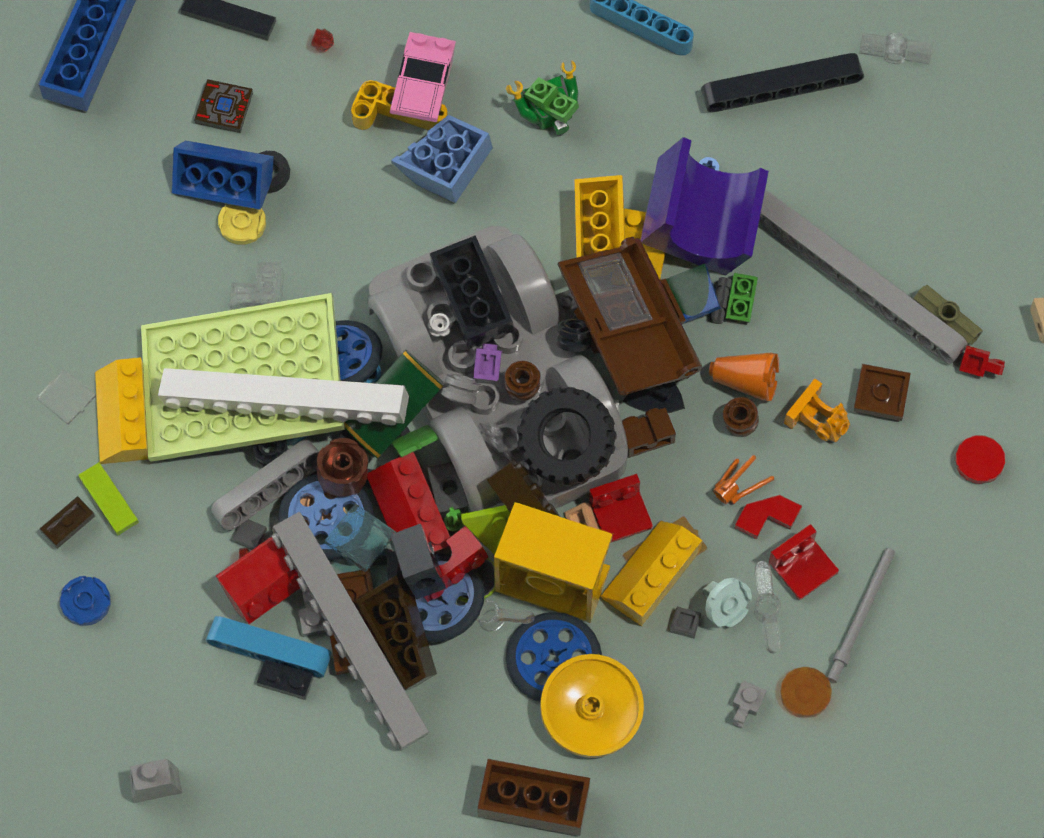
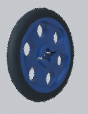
(368, 357)
(522, 642)

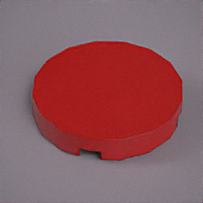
(980, 459)

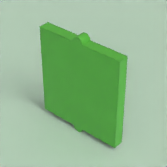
(414, 440)

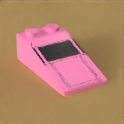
(423, 77)

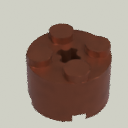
(337, 480)

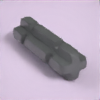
(722, 293)

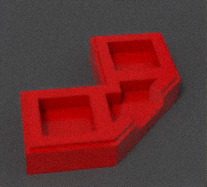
(774, 508)

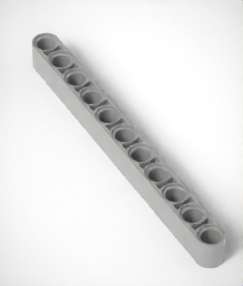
(861, 279)

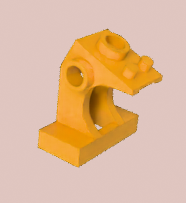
(809, 405)

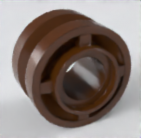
(524, 391)
(741, 406)

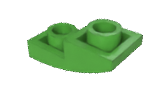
(551, 100)
(741, 297)

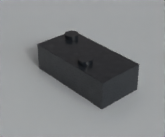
(471, 292)

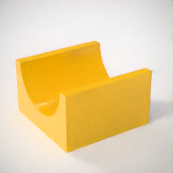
(552, 562)

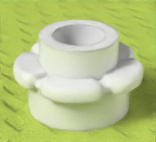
(437, 319)

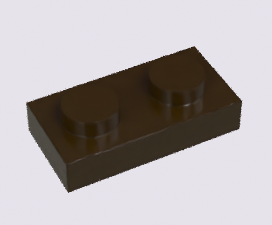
(67, 522)

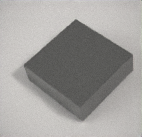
(249, 534)
(685, 622)

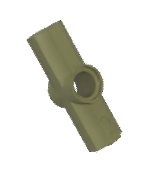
(938, 305)

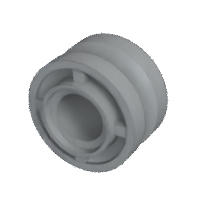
(460, 389)

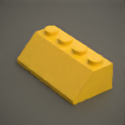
(599, 214)
(121, 411)
(652, 571)

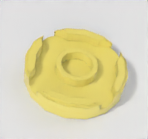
(241, 224)

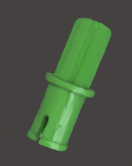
(453, 521)

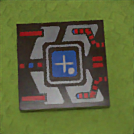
(223, 106)

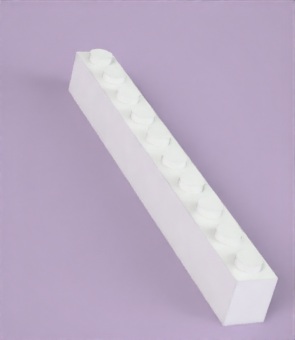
(284, 396)

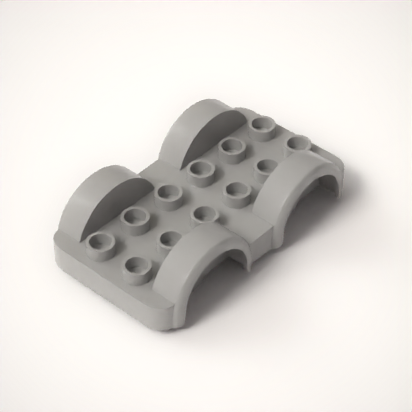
(406, 302)

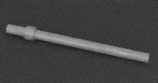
(843, 655)

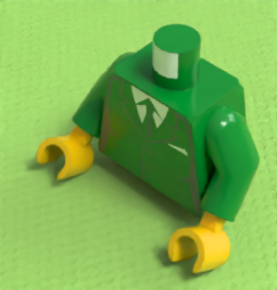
(534, 114)

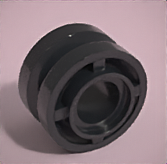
(573, 335)
(264, 458)

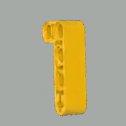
(380, 104)

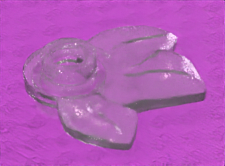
(493, 435)

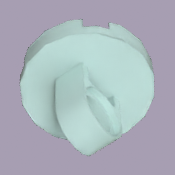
(727, 601)

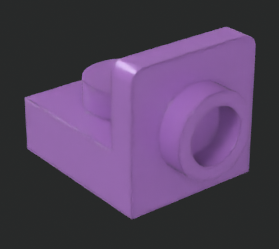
(487, 362)

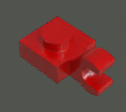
(977, 361)

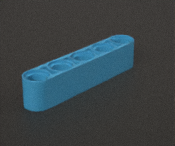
(649, 28)
(268, 645)

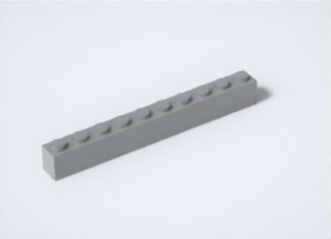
(350, 631)

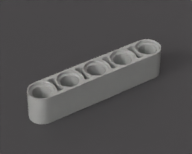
(266, 485)

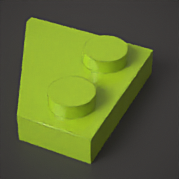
(487, 525)

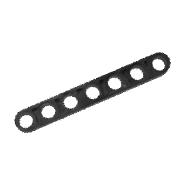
(782, 82)

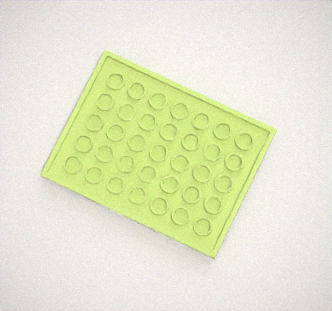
(269, 340)

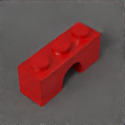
(466, 555)

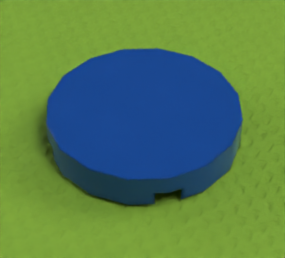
(85, 600)

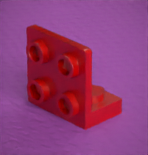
(620, 508)
(802, 563)

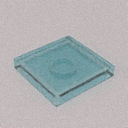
(360, 537)

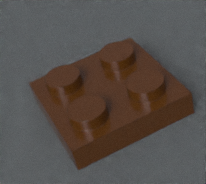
(882, 392)

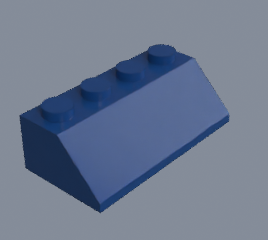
(221, 174)

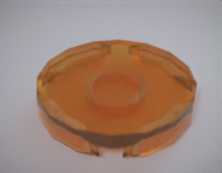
(805, 692)

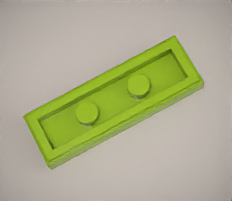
(108, 498)

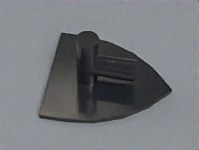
(658, 397)

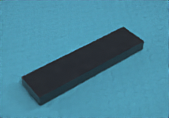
(230, 16)

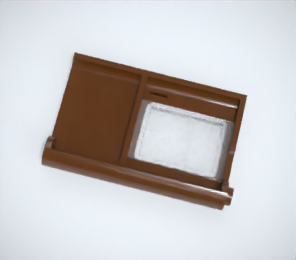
(630, 317)

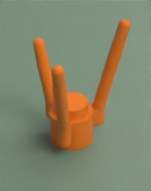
(727, 489)

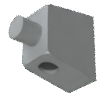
(154, 780)

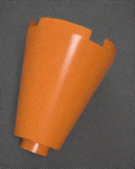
(748, 374)

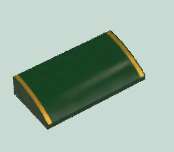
(421, 387)

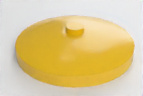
(591, 705)

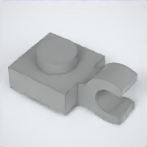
(310, 621)
(748, 701)

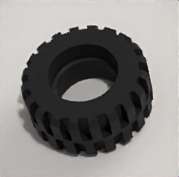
(532, 430)

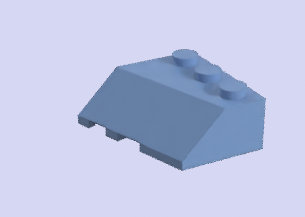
(446, 157)

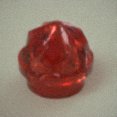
(322, 39)

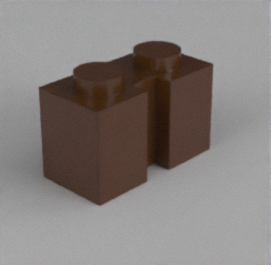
(648, 432)

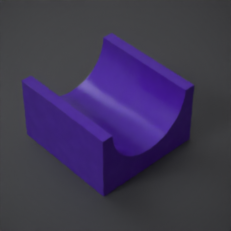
(703, 211)

